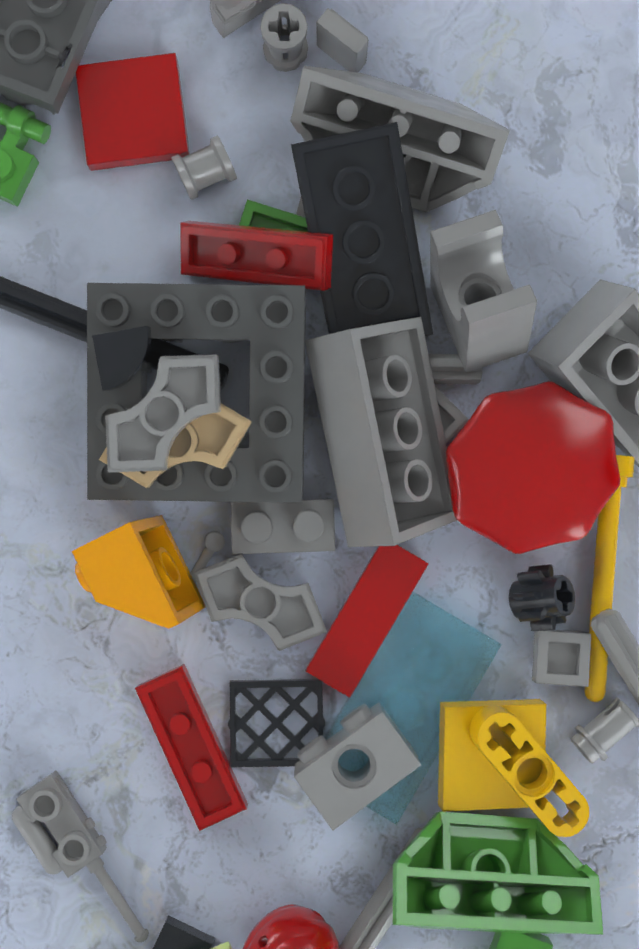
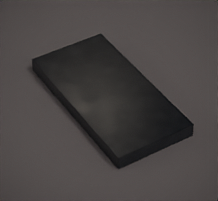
(361, 195)

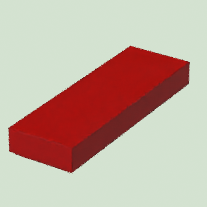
(256, 254)
(366, 618)
(191, 747)

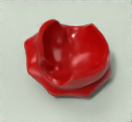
(533, 467)

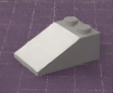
(597, 357)

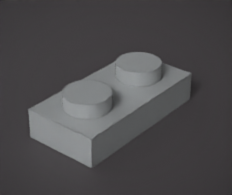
(282, 527)

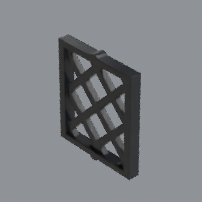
(236, 723)

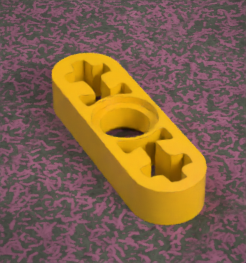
(549, 779)

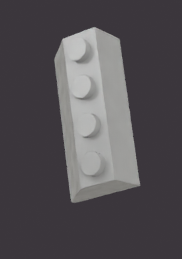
(382, 431)

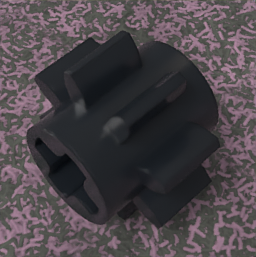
(541, 598)

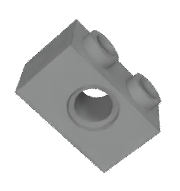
(342, 792)

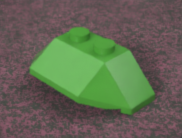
(494, 878)

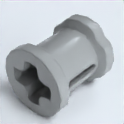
(296, 29)
(204, 167)

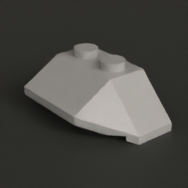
(442, 142)

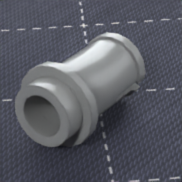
(604, 731)

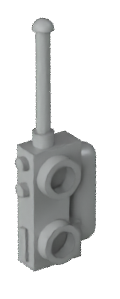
(76, 839)

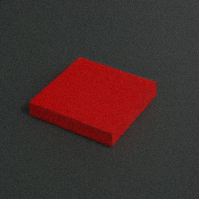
(132, 111)

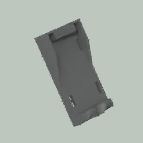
(35, 44)

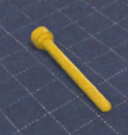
(604, 579)

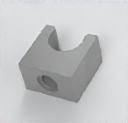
(475, 293)

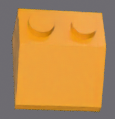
(139, 573)

